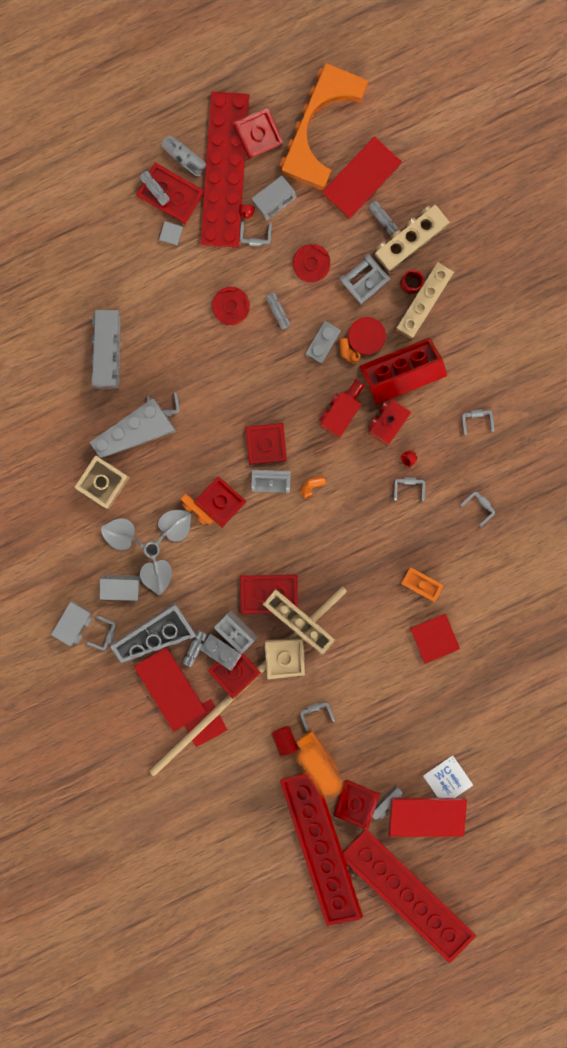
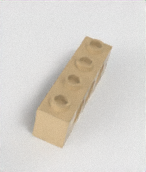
(431, 215)
(424, 301)
(299, 621)

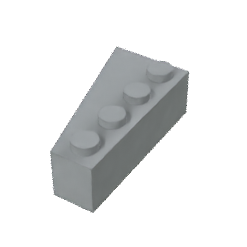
(106, 349)
(153, 634)

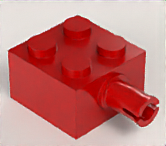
(342, 411)
(389, 423)

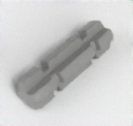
(154, 187)
(383, 217)
(278, 311)
(194, 648)

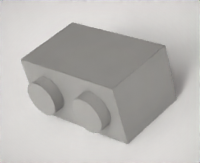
(72, 623)

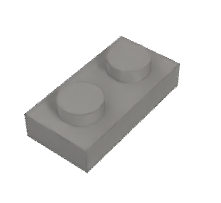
(323, 342)
(220, 652)
(383, 805)

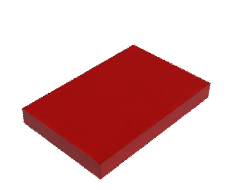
(182, 194)
(257, 588)

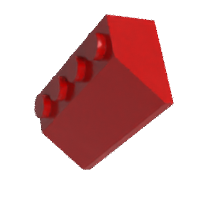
(403, 370)

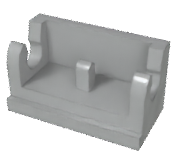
(274, 198)
(270, 481)
(120, 587)
(236, 632)

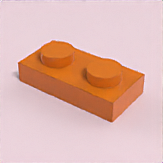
(188, 504)
(422, 584)

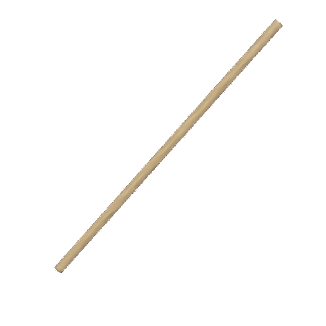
(224, 703)

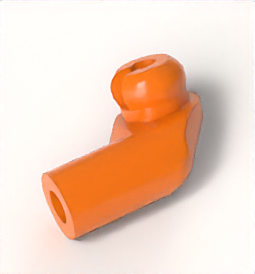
(346, 353)
(306, 489)

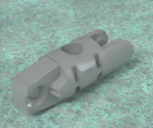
(183, 155)

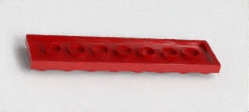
(224, 171)
(321, 849)
(408, 896)

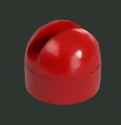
(246, 211)
(409, 458)

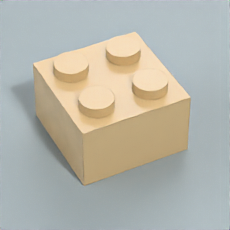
(102, 482)

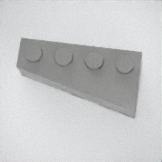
(134, 430)

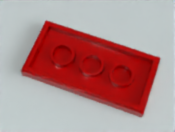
(362, 177)
(170, 688)
(427, 817)

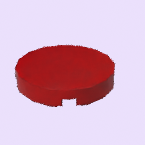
(311, 263)
(231, 305)
(366, 336)

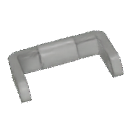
(255, 241)
(168, 412)
(477, 413)
(409, 481)
(484, 502)
(109, 637)
(313, 708)

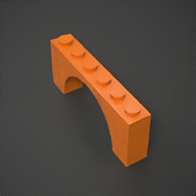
(332, 86)
(319, 763)

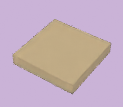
(284, 658)

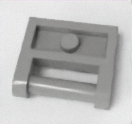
(369, 283)

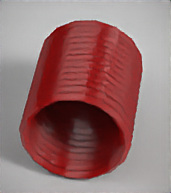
(418, 275)
(284, 741)

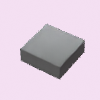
(171, 233)

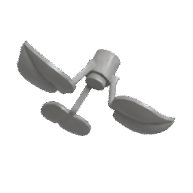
(152, 574)

